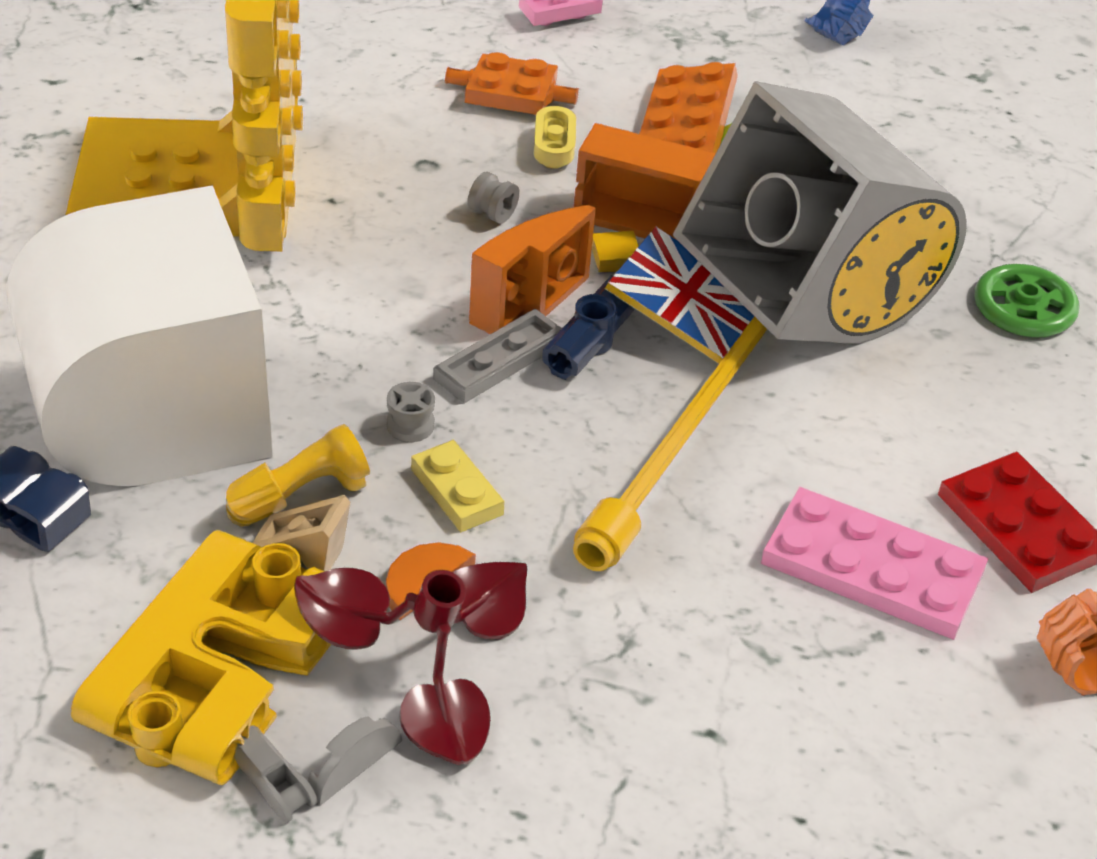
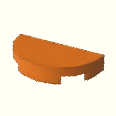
(414, 564)

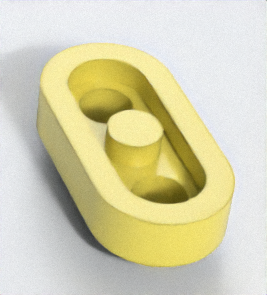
(555, 136)

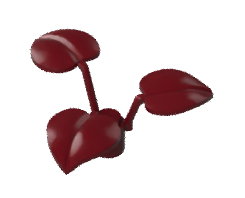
(489, 597)

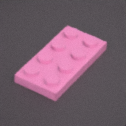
(875, 562)

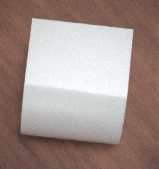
(143, 340)

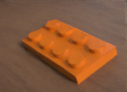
(691, 105)

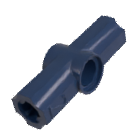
(587, 332)

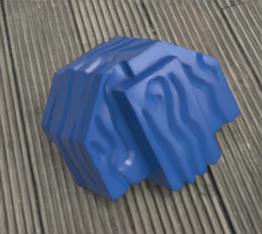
(841, 19)

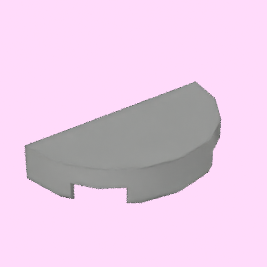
(352, 753)

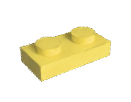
(457, 485)

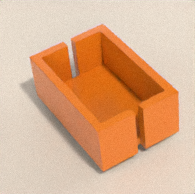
(637, 179)

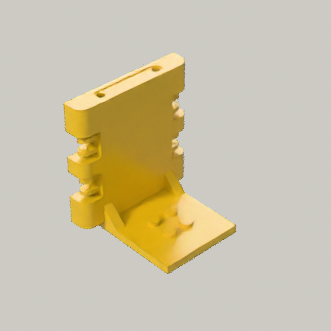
(242, 155)

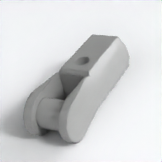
(269, 769)

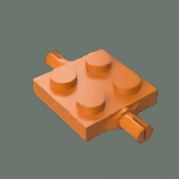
(511, 83)

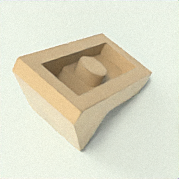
(312, 529)

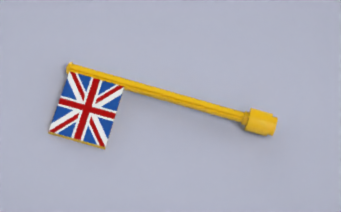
(693, 305)

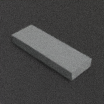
(496, 356)

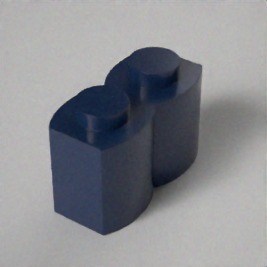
(38, 500)

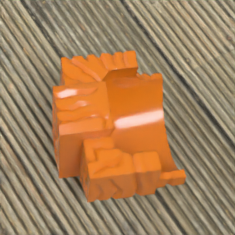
(1070, 640)

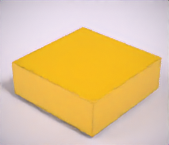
(613, 249)

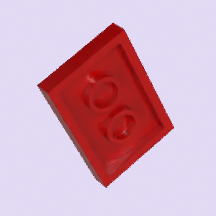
(1022, 520)

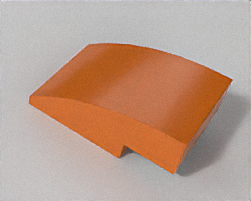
(530, 267)

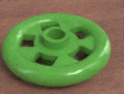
(1026, 300)

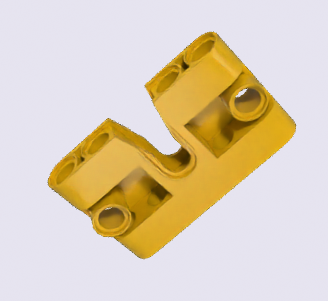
(167, 677)

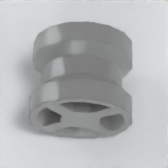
(493, 197)
(410, 411)

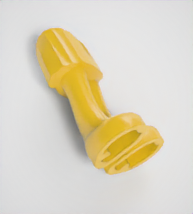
(265, 490)

